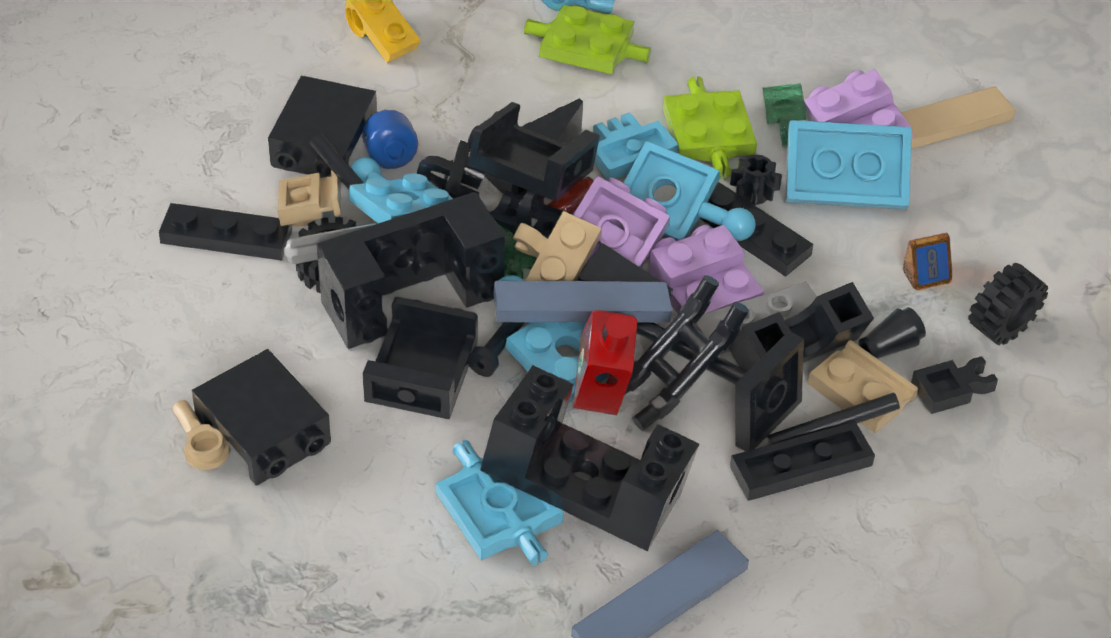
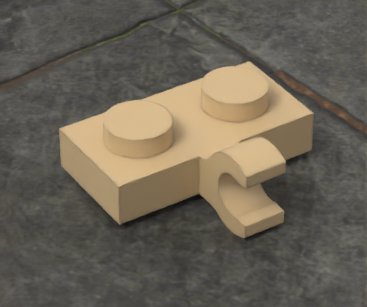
(563, 253)

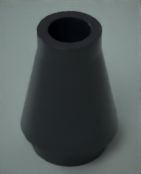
(894, 334)

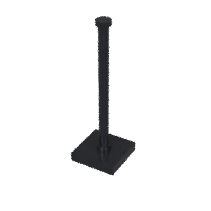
(763, 393)

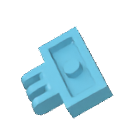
(623, 142)

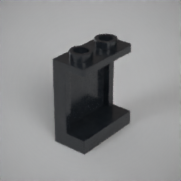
(317, 108)
(530, 158)
(422, 358)
(263, 415)

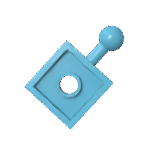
(693, 186)
(391, 198)
(538, 344)

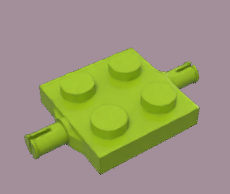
(587, 39)
(710, 125)

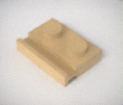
(306, 197)
(857, 377)

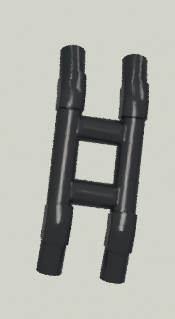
(706, 351)

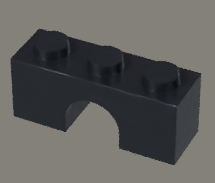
(824, 325)

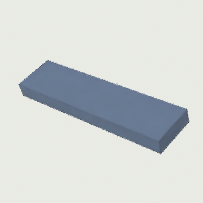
(577, 299)
(666, 591)

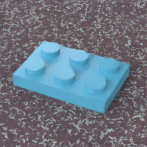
(848, 164)

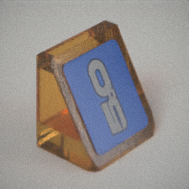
(928, 261)

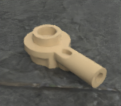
(205, 445)

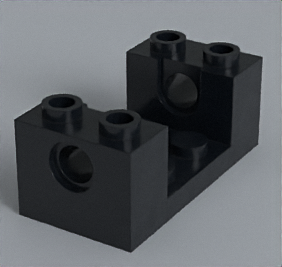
(442, 239)
(541, 454)

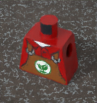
(605, 347)

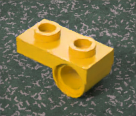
(383, 26)

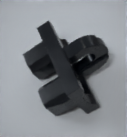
(454, 172)
(519, 209)

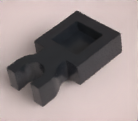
(948, 386)

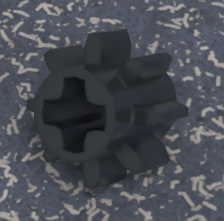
(756, 179)

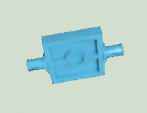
(494, 512)

